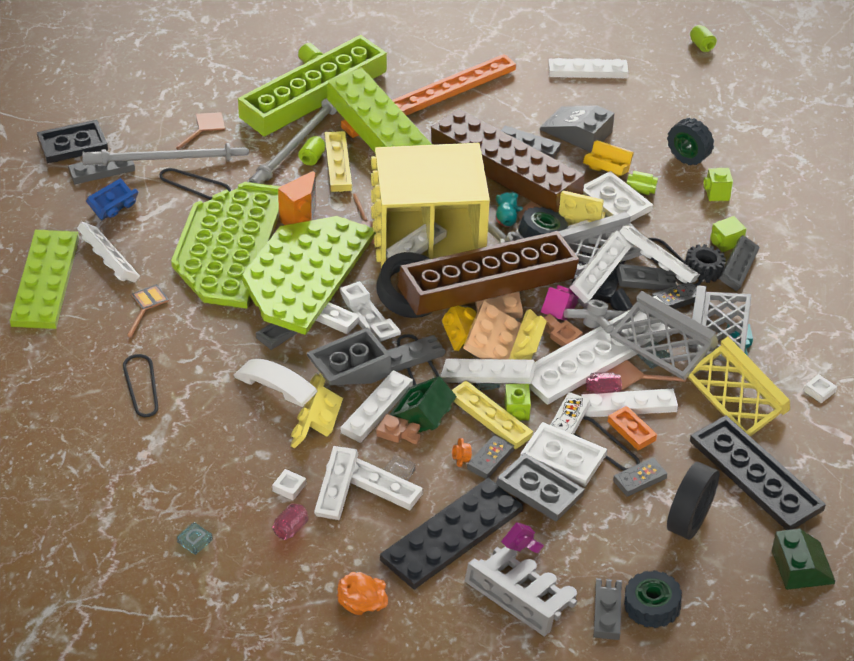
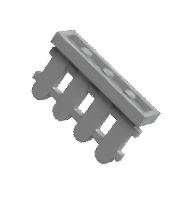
(515, 599)

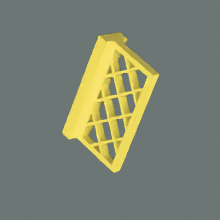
(752, 374)

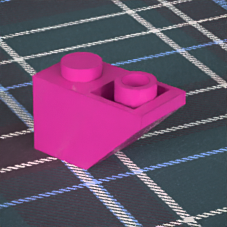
(558, 300)

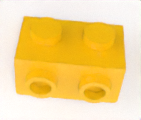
(609, 158)
(458, 324)

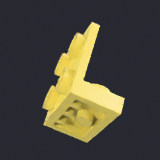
(579, 208)

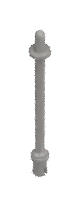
(105, 157)
(264, 172)

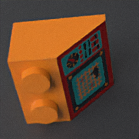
(298, 200)

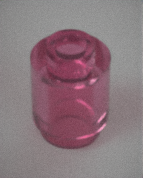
(603, 383)
(290, 521)

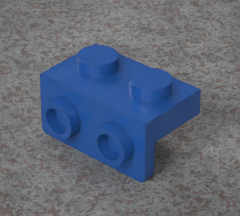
(112, 199)

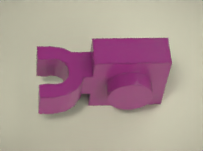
(521, 537)

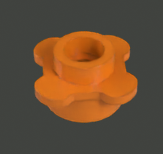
(462, 452)

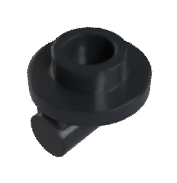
(620, 301)

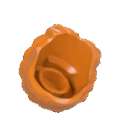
(361, 593)

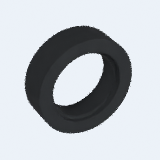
(386, 292)
(693, 500)

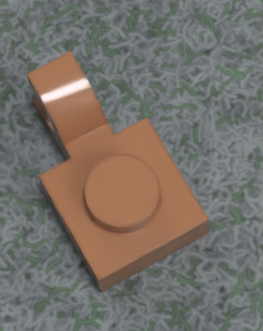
(561, 333)
(395, 428)

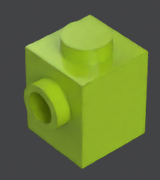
(718, 184)
(726, 233)
(518, 401)

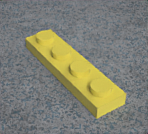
(338, 161)
(491, 415)

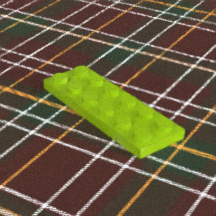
(44, 279)

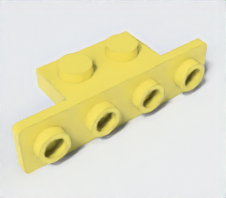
(528, 336)
(318, 412)

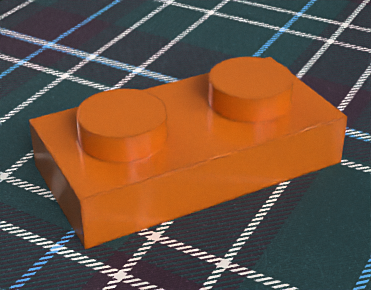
(632, 428)

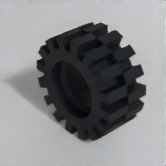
(706, 262)

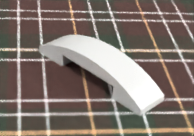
(358, 302)
(279, 378)

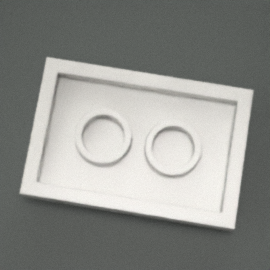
(617, 196)
(565, 453)

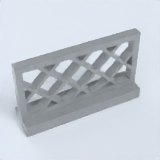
(597, 233)
(702, 313)
(670, 318)

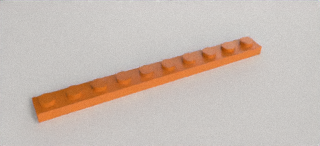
(448, 87)

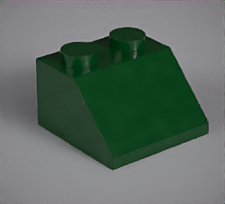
(425, 404)
(801, 560)

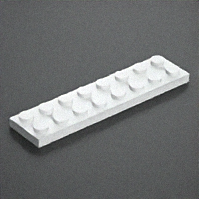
(591, 353)

